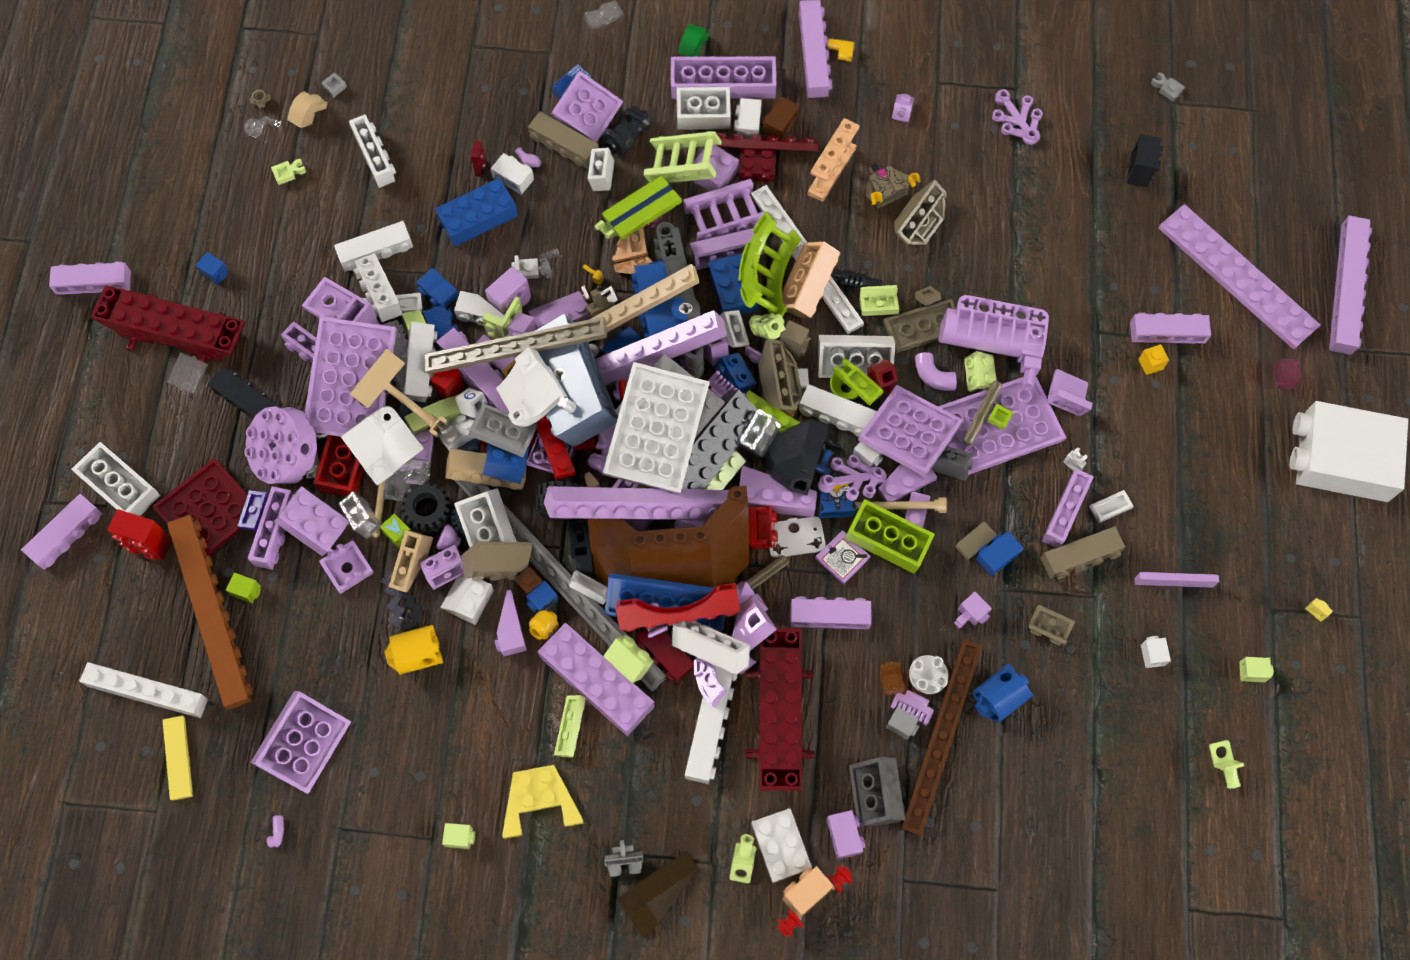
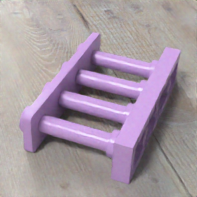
(719, 196)

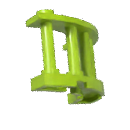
(751, 289)

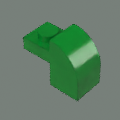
(692, 41)

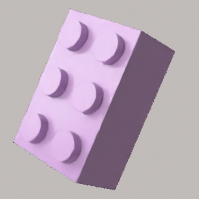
(311, 521)

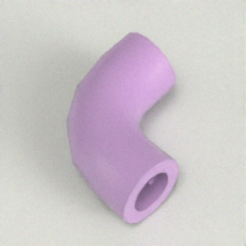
(932, 376)

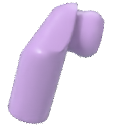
(278, 830)

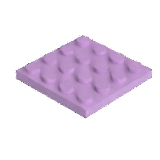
(910, 430)

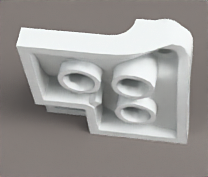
(530, 389)
(382, 444)

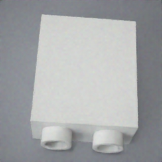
(1350, 451)

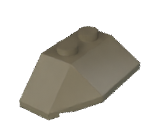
(922, 215)
(779, 376)

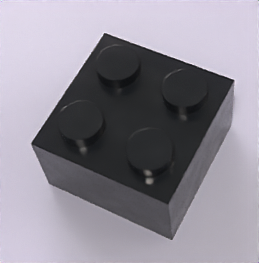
(1144, 160)

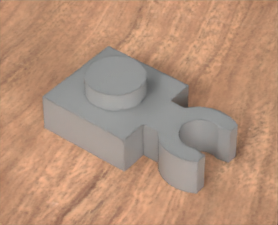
(1169, 88)

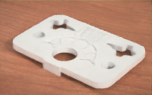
(797, 542)

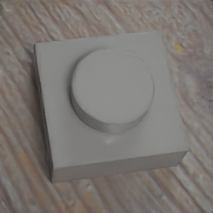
(334, 84)

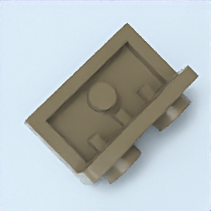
(1050, 624)

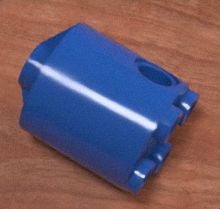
(1002, 694)

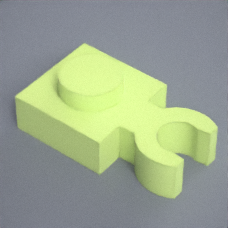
(285, 172)

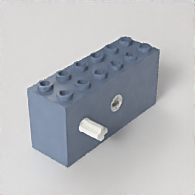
(587, 404)

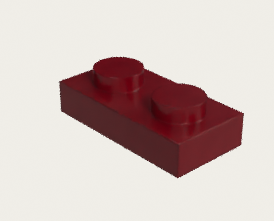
(478, 159)

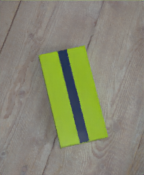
(641, 207)

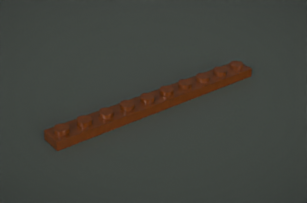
(941, 738)

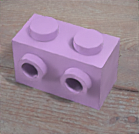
(443, 567)

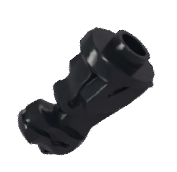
(624, 135)

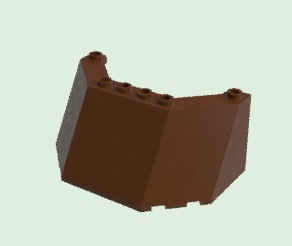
(689, 556)

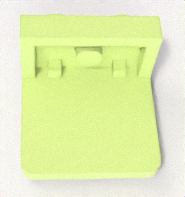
(496, 327)

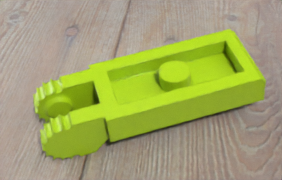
(859, 382)

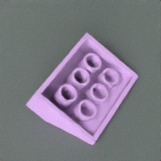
(301, 742)

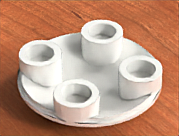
(928, 674)

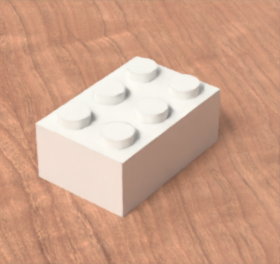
(703, 107)

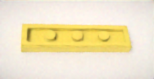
(177, 758)

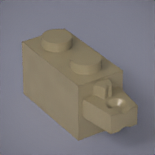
(598, 306)

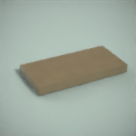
(917, 326)

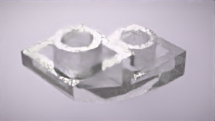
(606, 14)

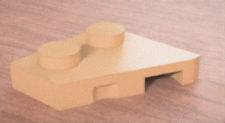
(628, 266)

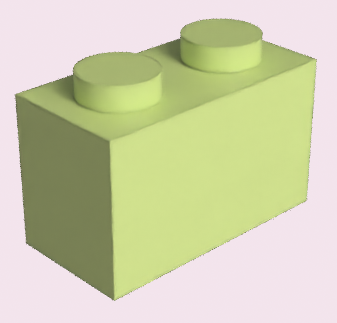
(628, 658)

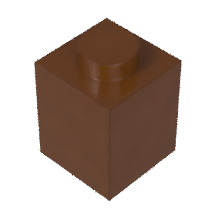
(527, 581)

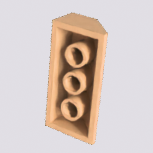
(809, 278)

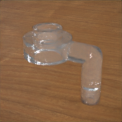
(254, 127)
(545, 268)

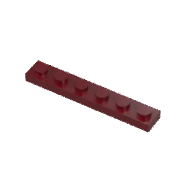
(772, 142)

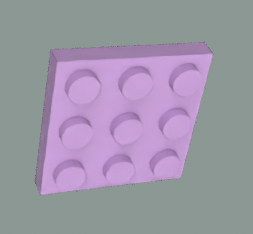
(587, 107)

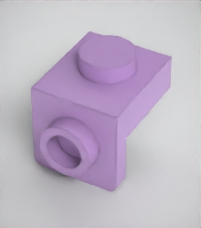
(902, 107)

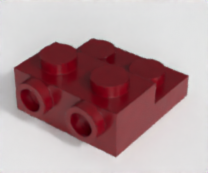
(757, 164)

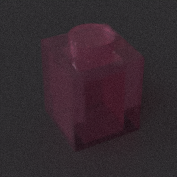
(1287, 373)

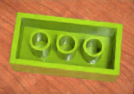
(889, 536)

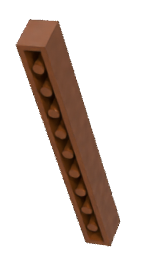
(209, 612)

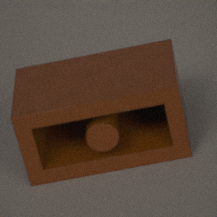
(780, 118)

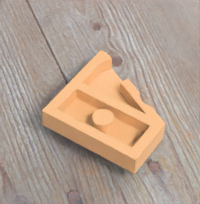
(631, 247)

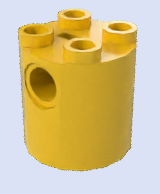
(413, 650)

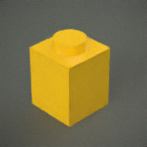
(1153, 359)

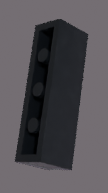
(240, 393)

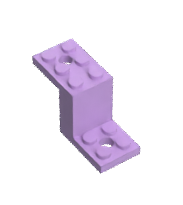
(345, 305)

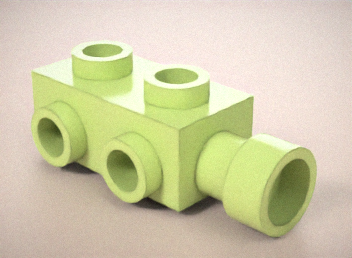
(770, 325)

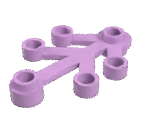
(1017, 118)
(874, 474)

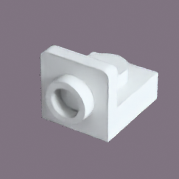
(526, 267)

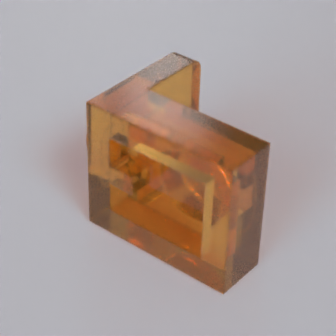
(891, 678)

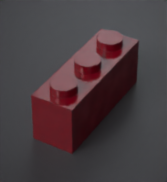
(669, 658)

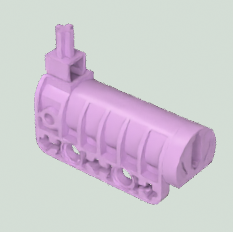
(998, 332)

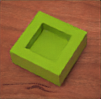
(1000, 417)

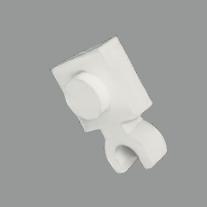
(1075, 460)

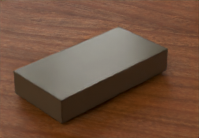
(975, 540)

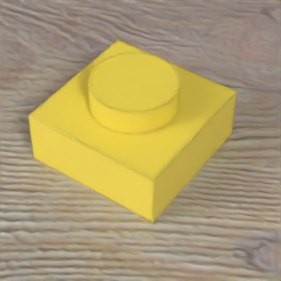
(1319, 609)

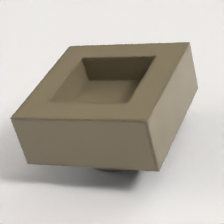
(927, 296)

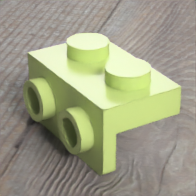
(879, 300)
(979, 371)

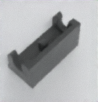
(954, 463)

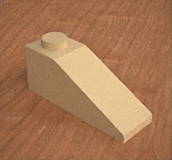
(414, 549)

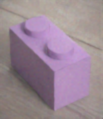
(845, 834)

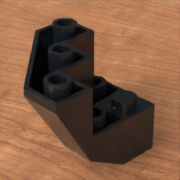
(795, 454)

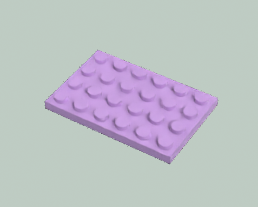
(340, 361)
(1028, 430)

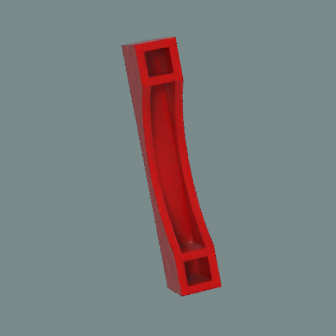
(636, 613)

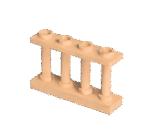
(833, 160)

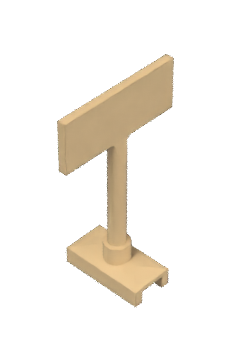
(379, 379)

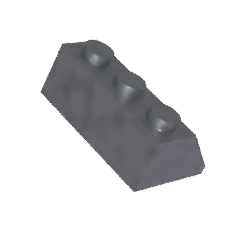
(877, 791)

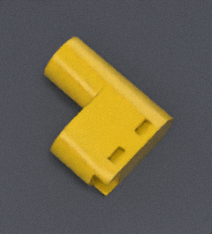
(845, 48)

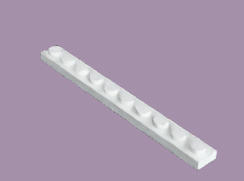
(832, 293)

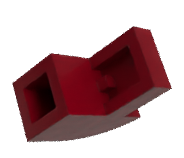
(883, 374)

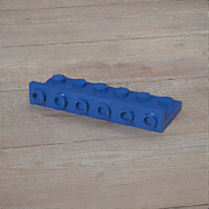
(663, 592)

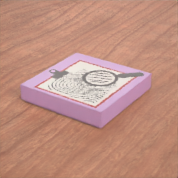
(842, 558)

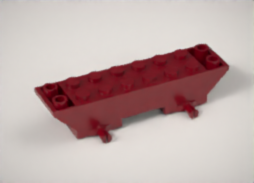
(173, 324)
(780, 711)

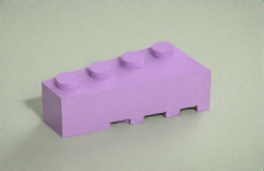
(766, 491)

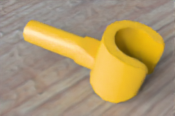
(597, 275)

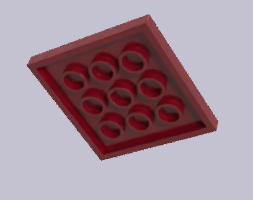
(212, 499)

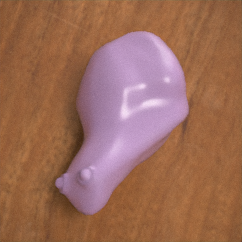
(528, 159)

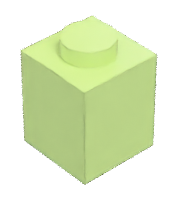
(1256, 669)
(458, 836)

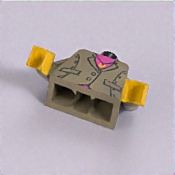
(888, 184)

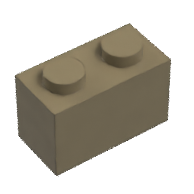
(796, 339)

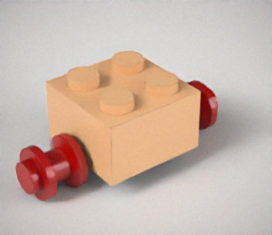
(807, 893)

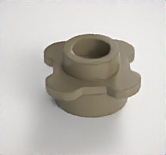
(259, 94)

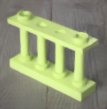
(688, 171)

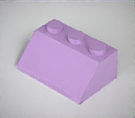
(570, 305)

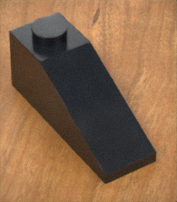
(580, 546)

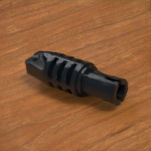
(854, 279)

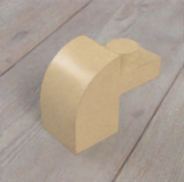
(304, 109)

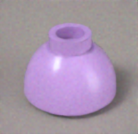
(448, 538)

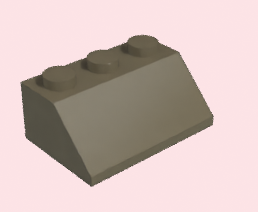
(496, 560)

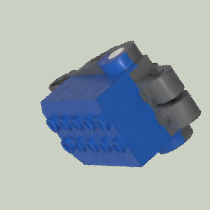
(676, 310)

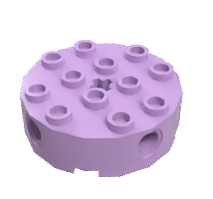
(280, 445)

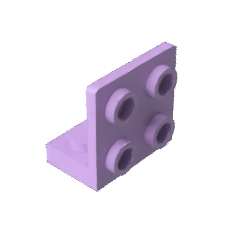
(1069, 393)

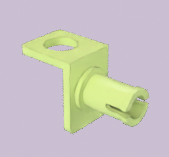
(1226, 763)
(743, 859)

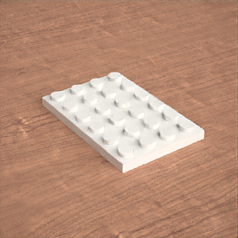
(656, 428)

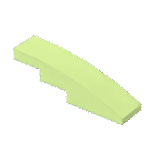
(446, 408)

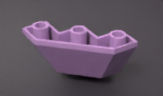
(752, 624)

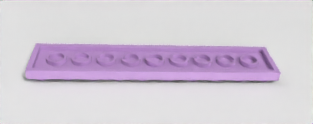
(1239, 276)

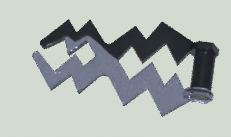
(395, 619)

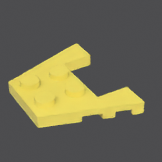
(535, 791)

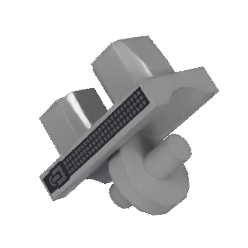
(615, 861)

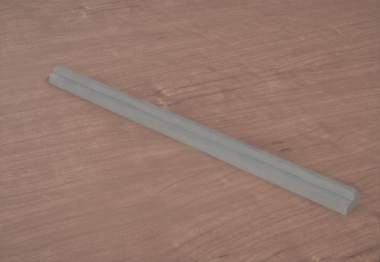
(560, 579)

